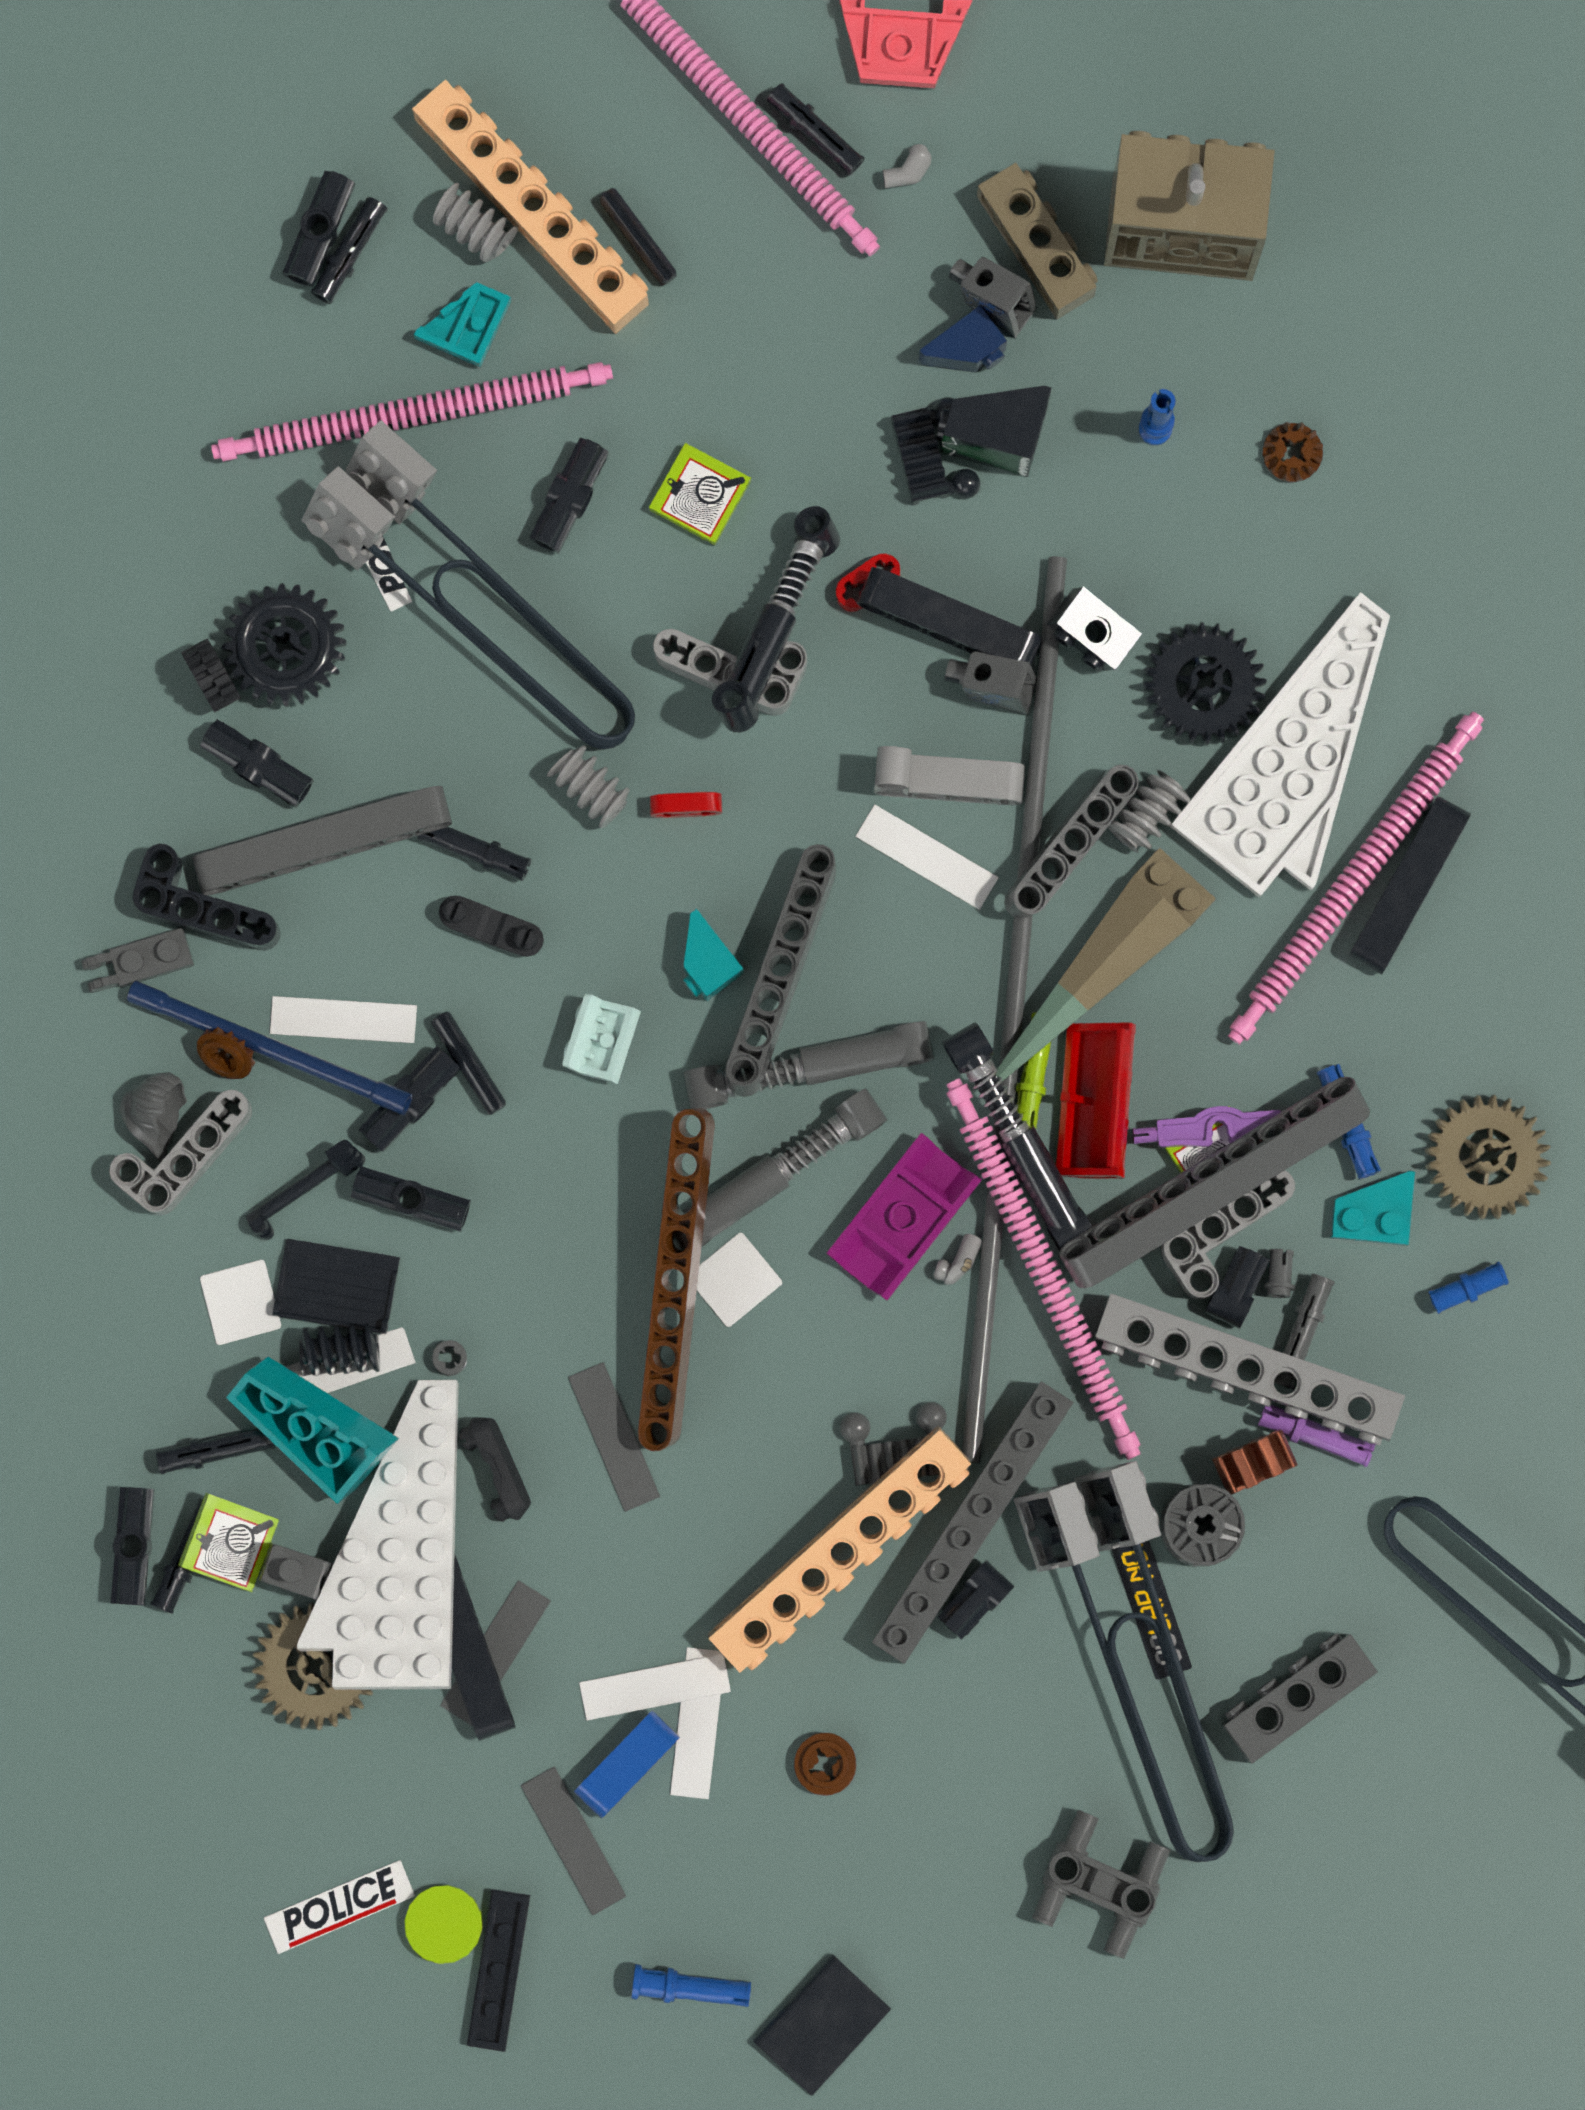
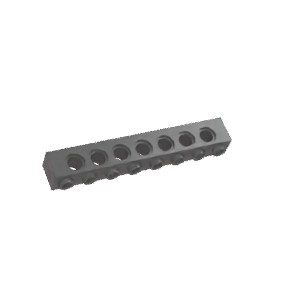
(972, 1522)

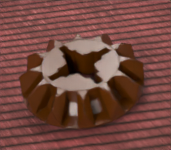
(1292, 469)
(220, 1061)
(819, 1782)

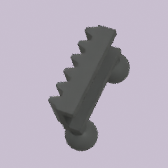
(876, 1459)

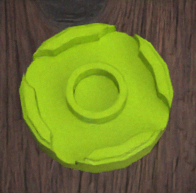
(443, 1924)

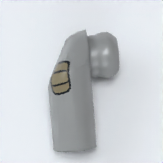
(962, 1263)

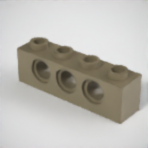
(1059, 293)

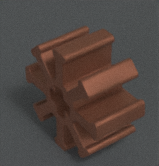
(1255, 1462)

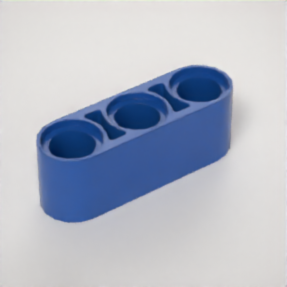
(626, 1764)

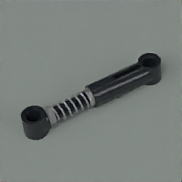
(775, 620)
(1021, 1143)

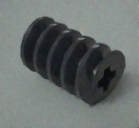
(339, 1349)

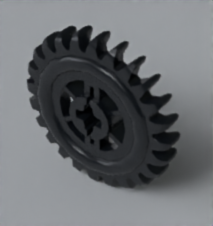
(1229, 658)
(315, 663)

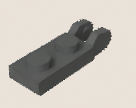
(142, 960)

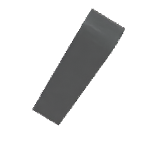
(1085, 830)

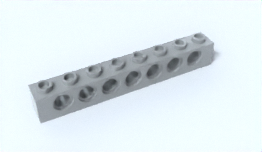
(1123, 1313)

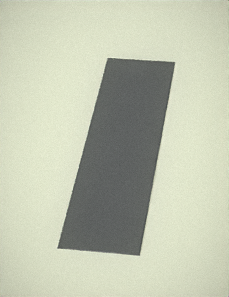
(614, 1437)
(504, 1638)
(573, 1841)

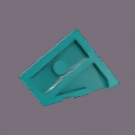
(468, 324)
(1376, 1212)

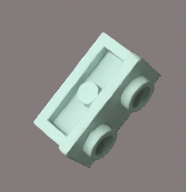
(600, 1038)

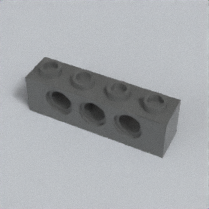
(1353, 1671)

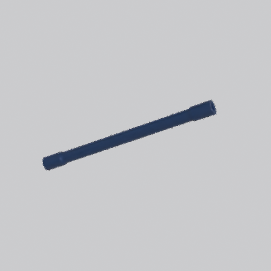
(378, 1092)

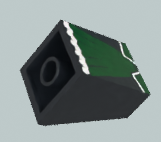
(996, 428)

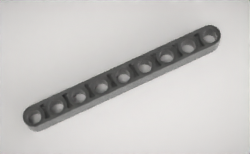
(1214, 1182)

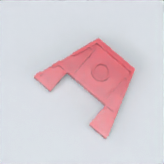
(902, 45)

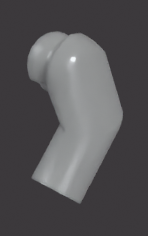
(912, 169)

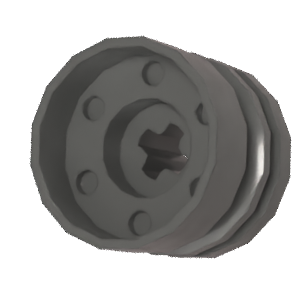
(1179, 1529)

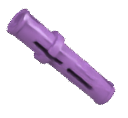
(1317, 1435)

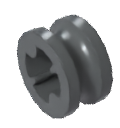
(440, 1365)

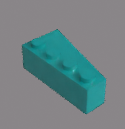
(312, 1427)

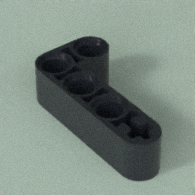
(208, 906)

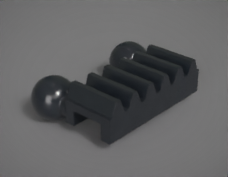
(922, 457)

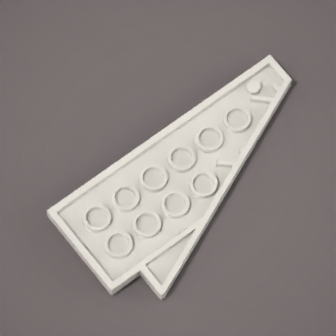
(1284, 778)
(393, 1580)

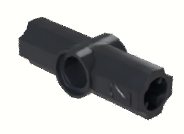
(326, 207)
(569, 495)
(256, 763)
(424, 1084)
(386, 1192)
(131, 1573)

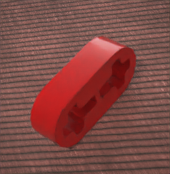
(859, 577)
(686, 804)

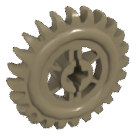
(1521, 1142)
(282, 1689)

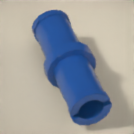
(1468, 1287)

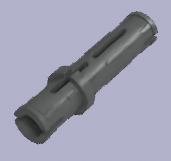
(1306, 1322)

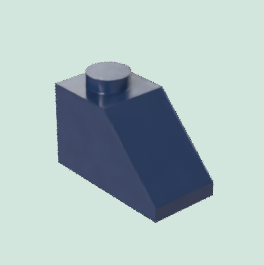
(966, 345)

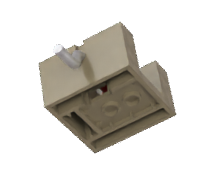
(1189, 206)

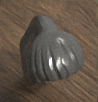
(153, 1111)

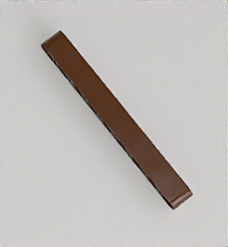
(664, 1294)

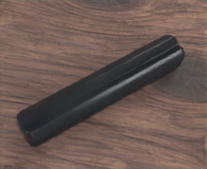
(638, 236)
(469, 1062)

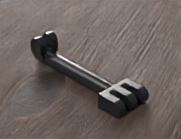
(342, 1158)

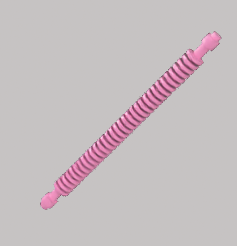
(750, 120)
(228, 448)
(1356, 877)
(1126, 1441)

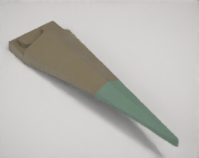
(1142, 922)

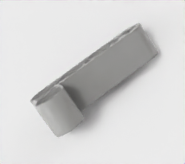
(780, 678)
(947, 778)
(187, 1147)
(1231, 1225)

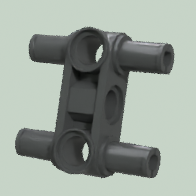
(1101, 1884)

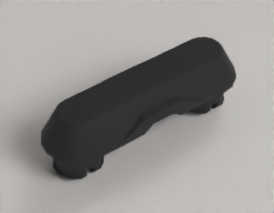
(491, 926)
(487, 1437)

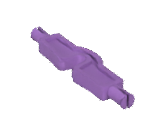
(1198, 1130)

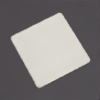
(736, 1279)
(240, 1302)

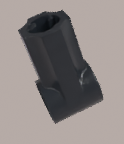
(1234, 1294)
(981, 1593)

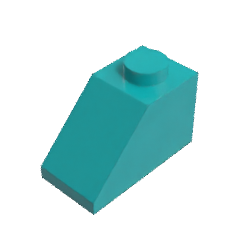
(707, 960)

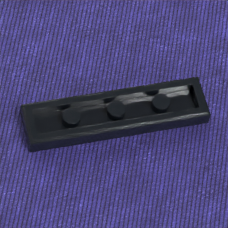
(498, 1970)

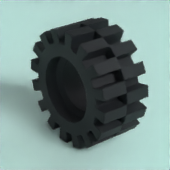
(210, 675)

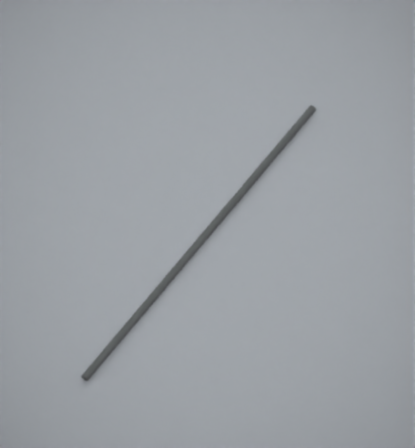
(1014, 1005)

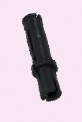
(804, 119)
(341, 263)
(480, 851)
(171, 1459)
(175, 1576)

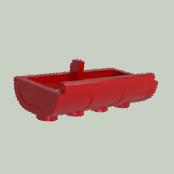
(1095, 1100)

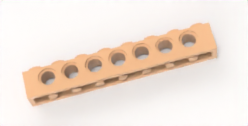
(613, 307)
(749, 1652)

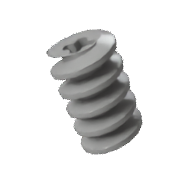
(472, 225)
(590, 785)
(1148, 811)

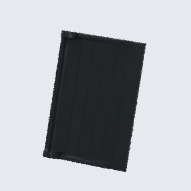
(336, 1286)
(822, 2025)

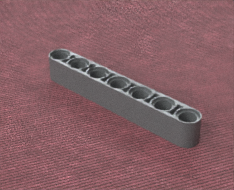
(322, 840)
(781, 987)

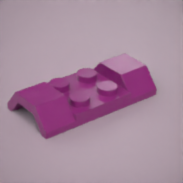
(903, 1217)

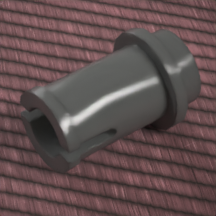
(1280, 1274)

